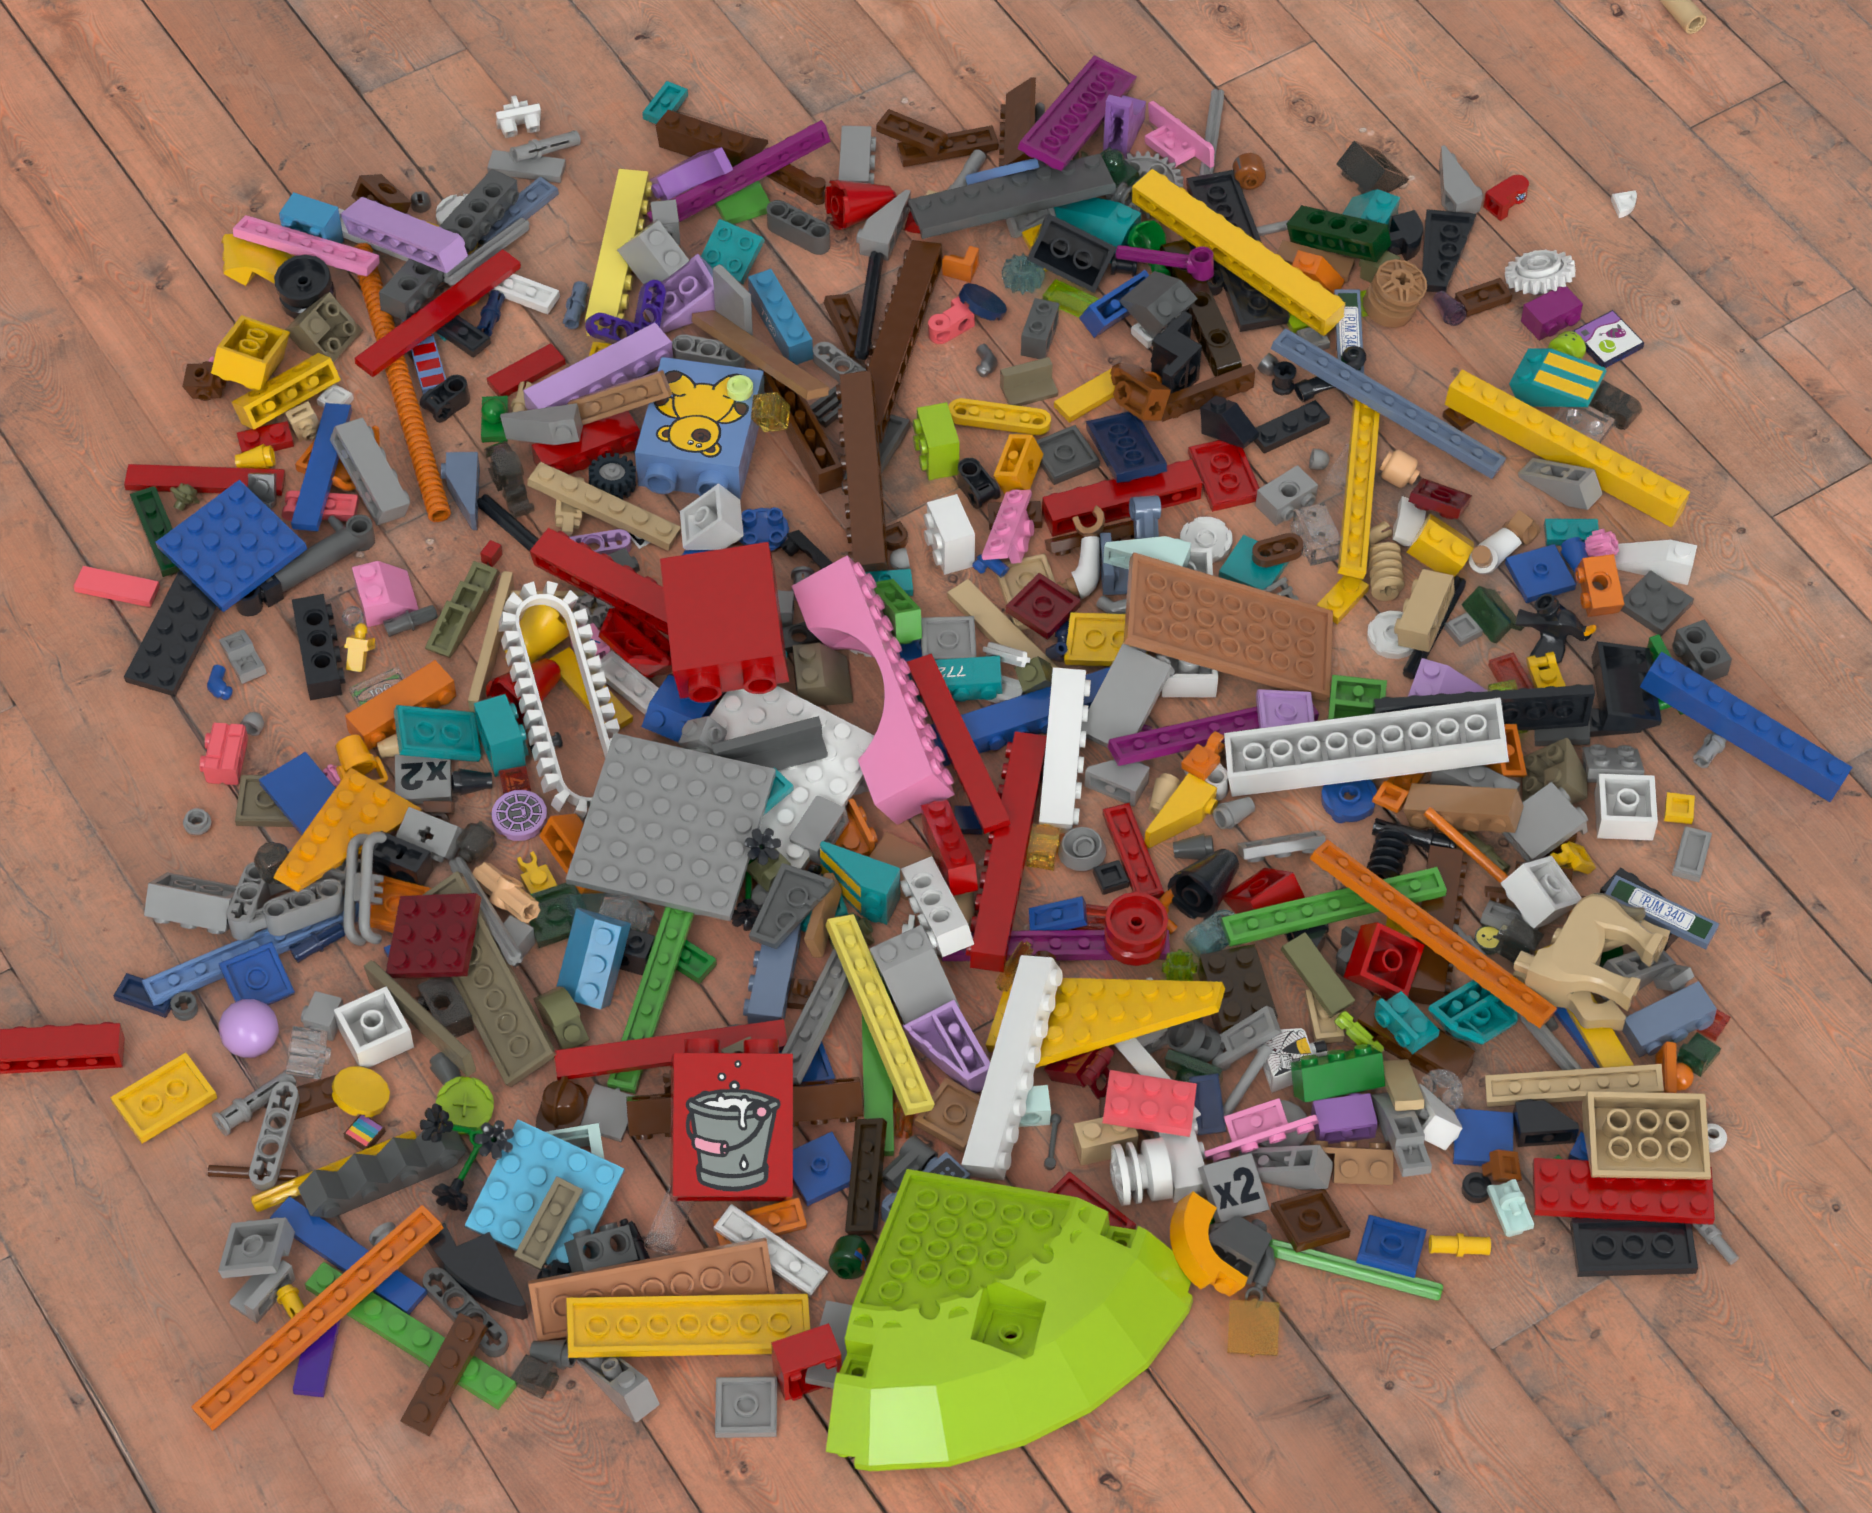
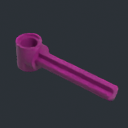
(1198, 262)

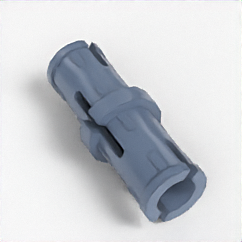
(575, 305)

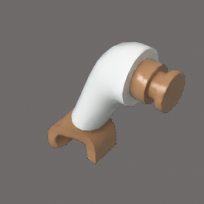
(1497, 547)
(1088, 571)

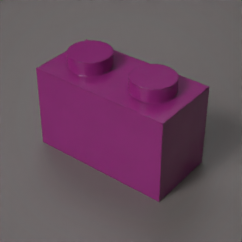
(1551, 312)

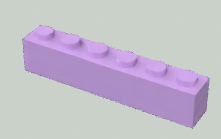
(404, 234)
(602, 370)

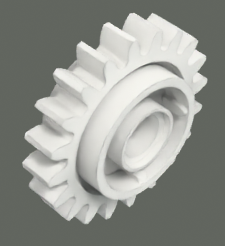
(1540, 271)

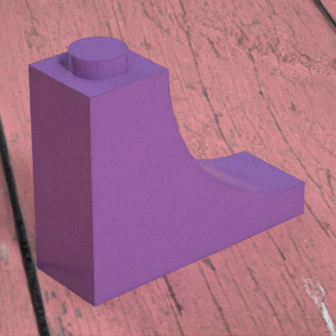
(1122, 122)
(690, 173)

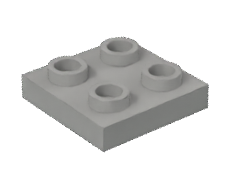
(1603, 760)

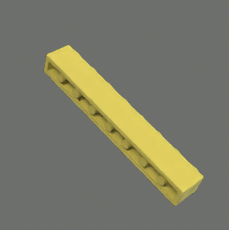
(623, 223)

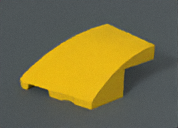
(247, 259)

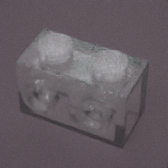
(1317, 532)

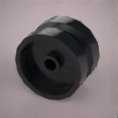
(302, 282)

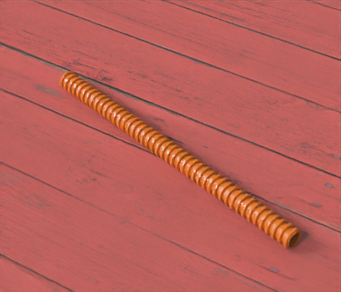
(406, 403)

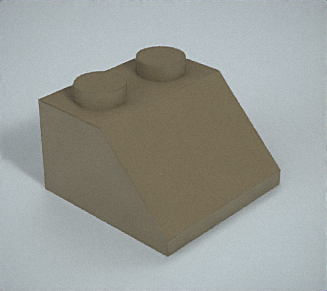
(821, 675)

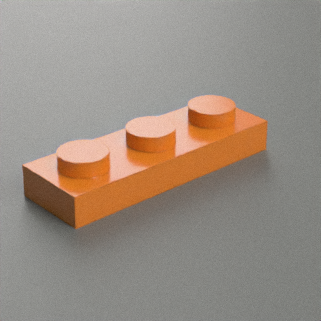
(778, 1218)

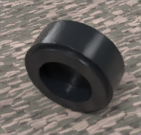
(1475, 1187)

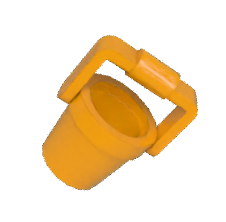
(355, 754)

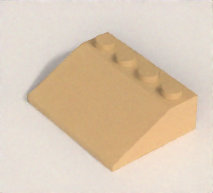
(1646, 1135)

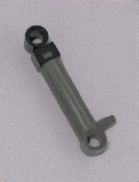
(355, 536)

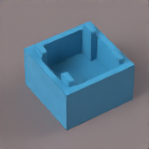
(312, 217)

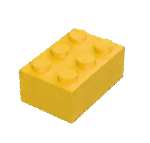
(250, 352)

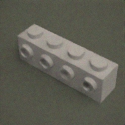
(370, 471)

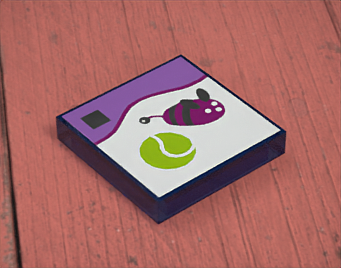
(1609, 339)

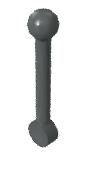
(1050, 1162)

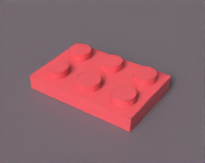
(1149, 1103)

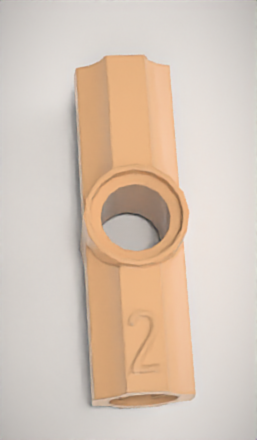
(506, 892)

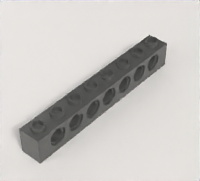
(470, 220)

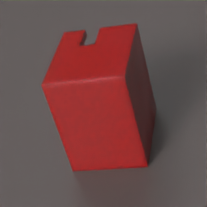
(491, 553)

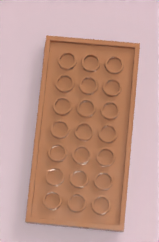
(1228, 627)

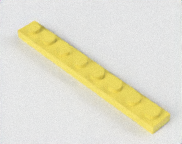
(879, 1015)

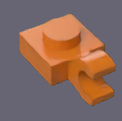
(1204, 760)

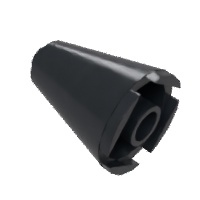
(1203, 884)

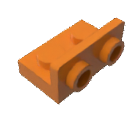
(857, 835)

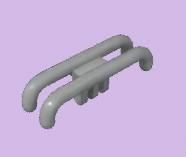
(361, 888)

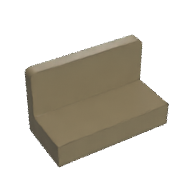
(1028, 382)

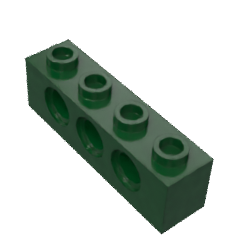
(1339, 233)

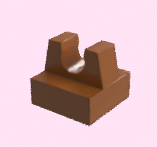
(1503, 1166)

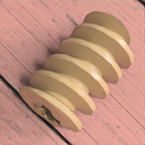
(1385, 570)

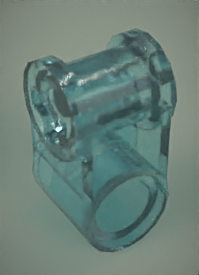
(1208, 935)

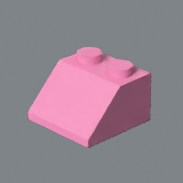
(383, 591)

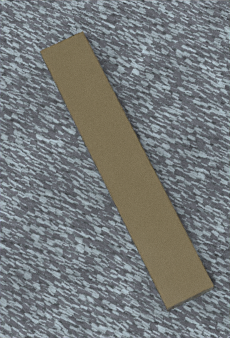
(422, 1019)

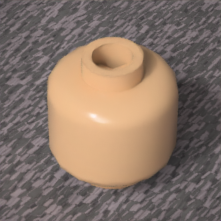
(1399, 468)

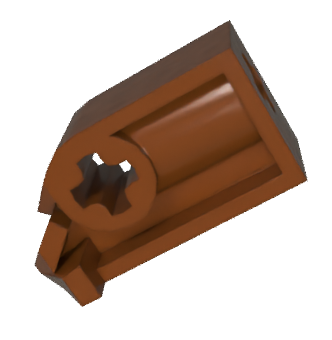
(1139, 392)

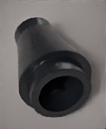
(470, 781)

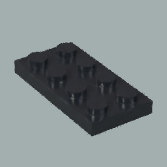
(1632, 1247)

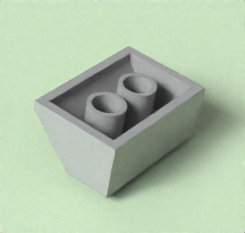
(189, 902)

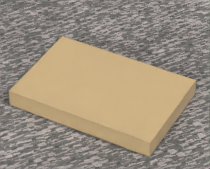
(1019, 576)

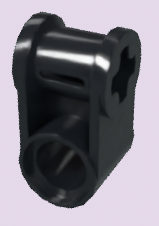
(447, 398)
(976, 482)

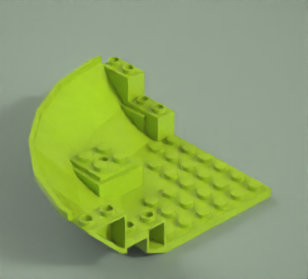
(960, 1275)

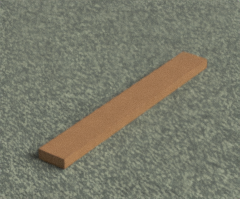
(760, 354)

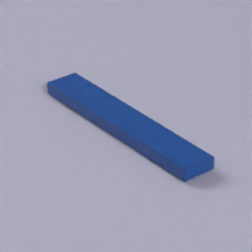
(320, 470)
(345, 1252)

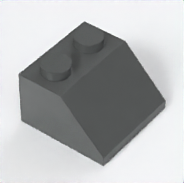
(1158, 301)

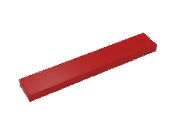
(201, 478)

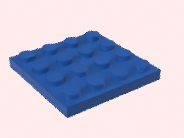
(231, 545)

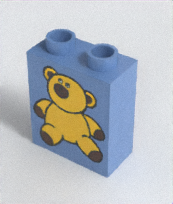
(698, 431)

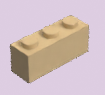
(1424, 610)

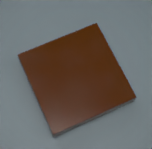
(1310, 1220)

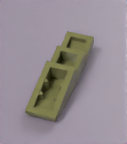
(462, 610)

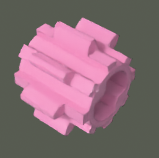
(1601, 543)

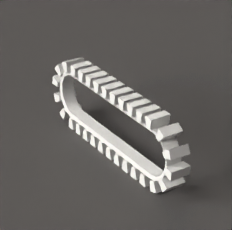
(523, 674)

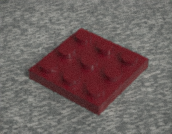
(433, 935)

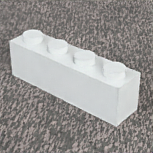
(1185, 1158)

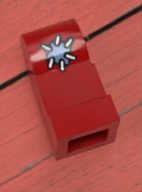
(1505, 195)

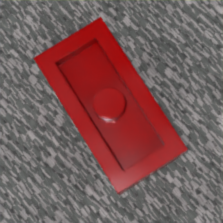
(276, 435)

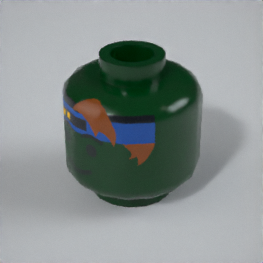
(850, 1257)

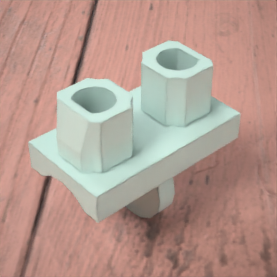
(1510, 1208)

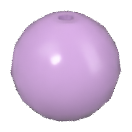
(248, 1028)

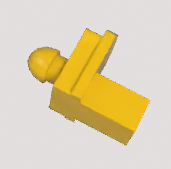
(357, 648)

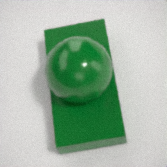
(491, 423)

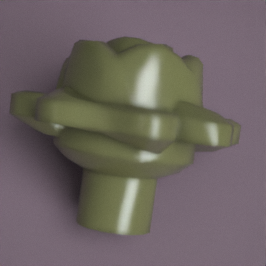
(185, 495)

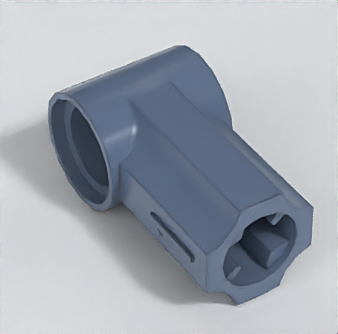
(1145, 514)

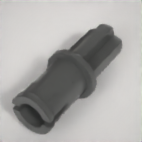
(410, 620)

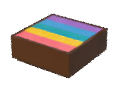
(364, 1132)

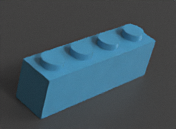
(780, 317)

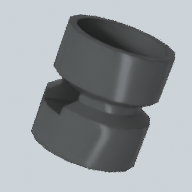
(1194, 1040)

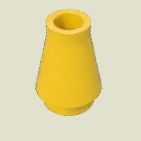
(258, 457)

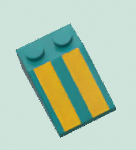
(1555, 379)
(865, 882)

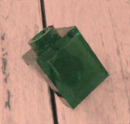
(1698, 1054)

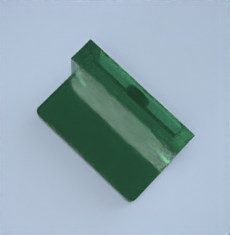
(1490, 613)

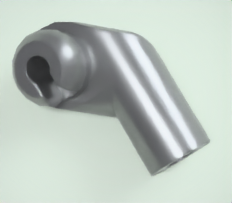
(988, 360)

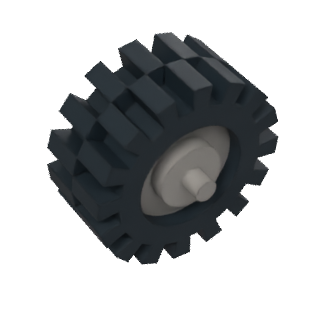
(613, 475)

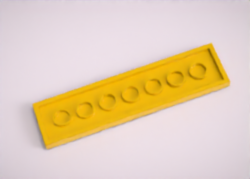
(682, 1324)

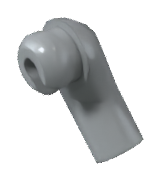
(1111, 607)

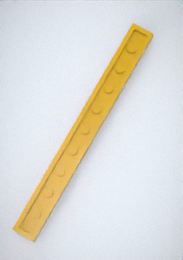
(1358, 491)

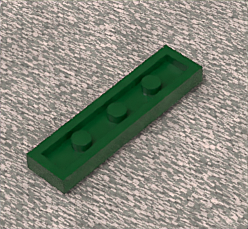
(155, 525)

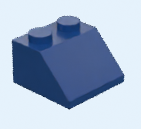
(669, 713)

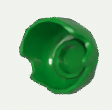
(1147, 235)

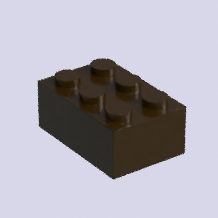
(1243, 982)

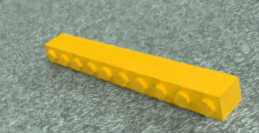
(1238, 252)
(1563, 444)

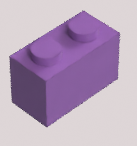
(1345, 1118)

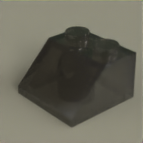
(1370, 169)

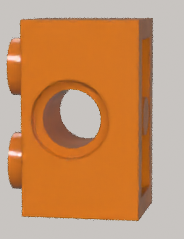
(1601, 570)

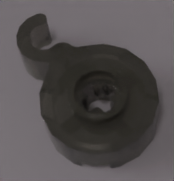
(508, 476)

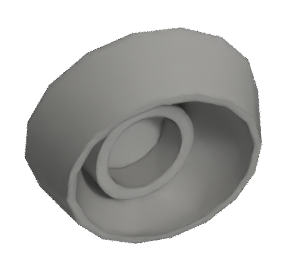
(1082, 849)

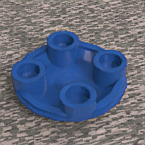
(764, 526)

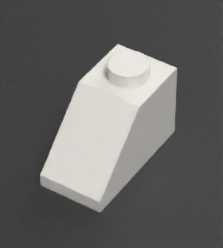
(1437, 1120)

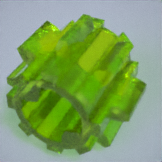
(1179, 966)

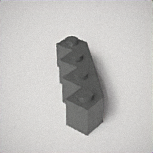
(375, 1176)

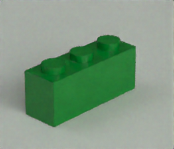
(1337, 1073)

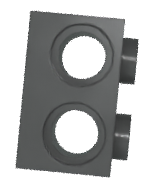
(1039, 329)
(1702, 650)
(599, 1245)

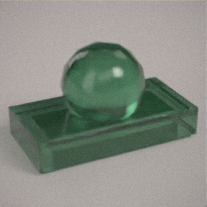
(1118, 168)
(1189, 1066)

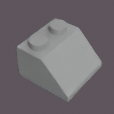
(653, 253)

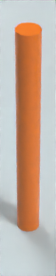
(1465, 845)

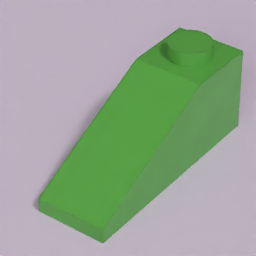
(901, 611)

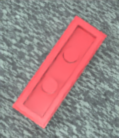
(116, 586)

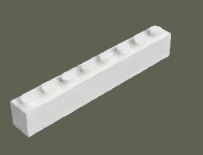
(1012, 1068)

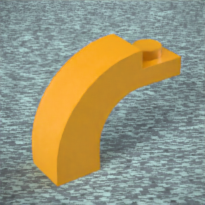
(1193, 1249)

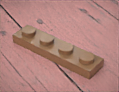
(623, 397)

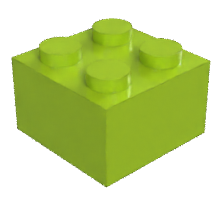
(936, 441)

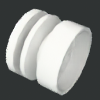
(1141, 1171)

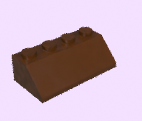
(1019, 119)
(692, 134)

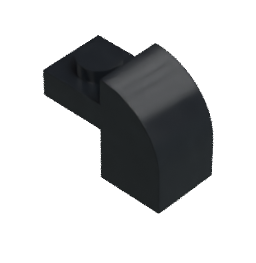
(1405, 234)

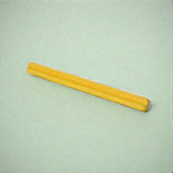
(290, 1188)

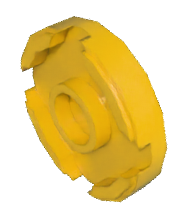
(360, 1091)

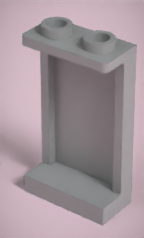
(1126, 695)

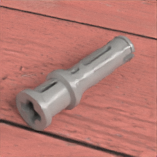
(242, 1109)

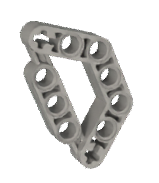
(253, 911)

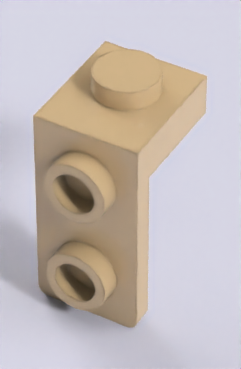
(303, 421)

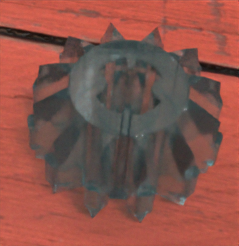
(1022, 274)

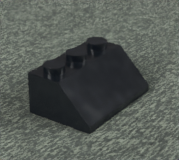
(1071, 253)

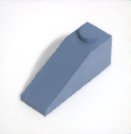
(463, 480)

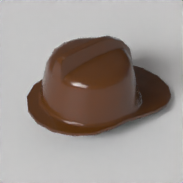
(561, 1105)

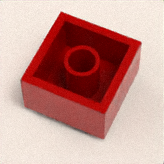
(1383, 960)

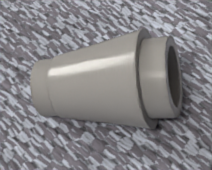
(1233, 812)

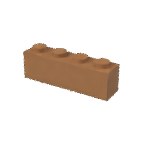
(1465, 807)

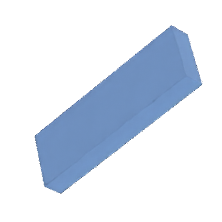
(1002, 171)

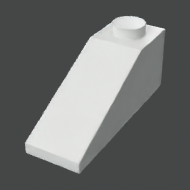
(1666, 558)

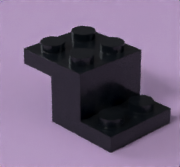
(1176, 355)

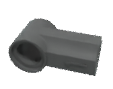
(913, 1156)

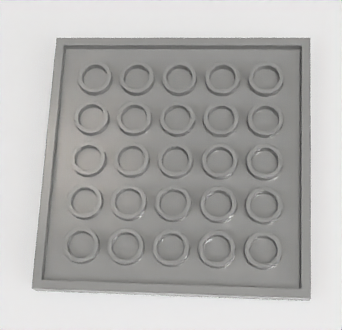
(671, 826)

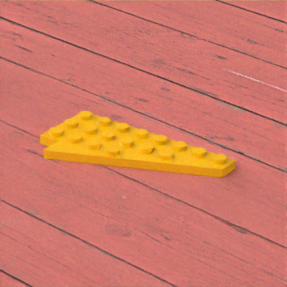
(1110, 1011)

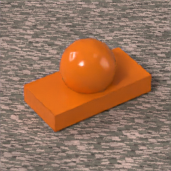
(1675, 1075)

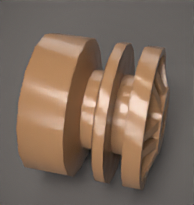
(1395, 293)

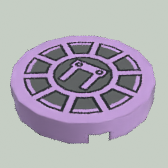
(519, 815)

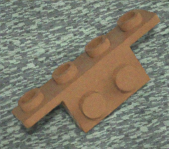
(1360, 1165)

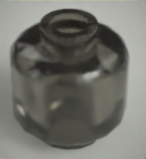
(476, 842)
(269, 859)

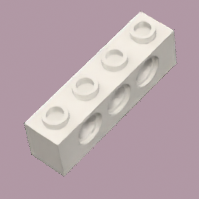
(936, 907)

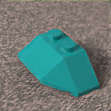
(1473, 1014)

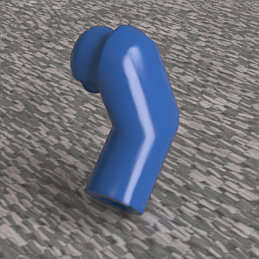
(216, 685)

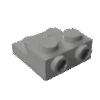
(256, 1247)

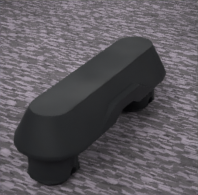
(798, 541)

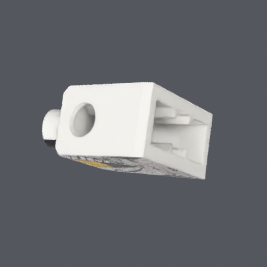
(1288, 1048)

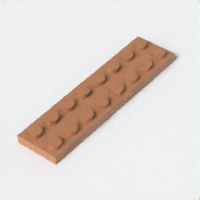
(717, 1270)

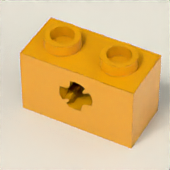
(1018, 463)

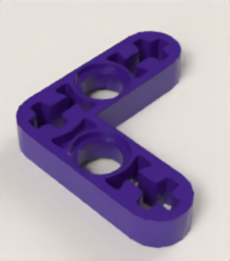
(605, 320)

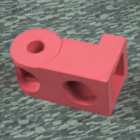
(951, 322)

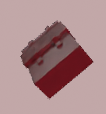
(1083, 1069)

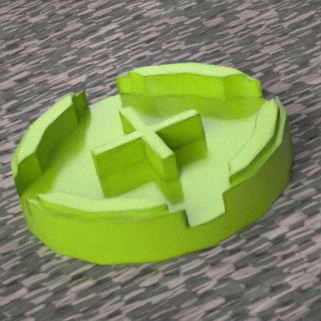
(466, 1101)

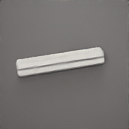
(1007, 654)

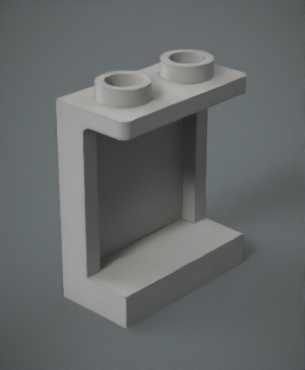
(1546, 823)

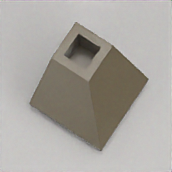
(324, 328)
(1558, 765)

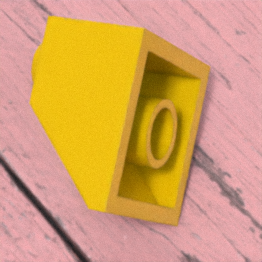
(1441, 546)

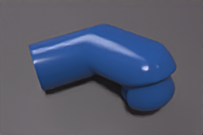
(995, 565)

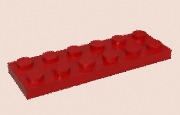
(1568, 1190)

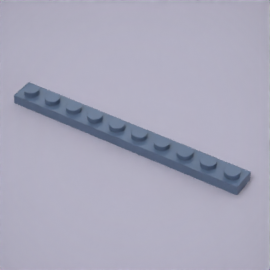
(1388, 403)

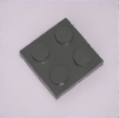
(1656, 603)

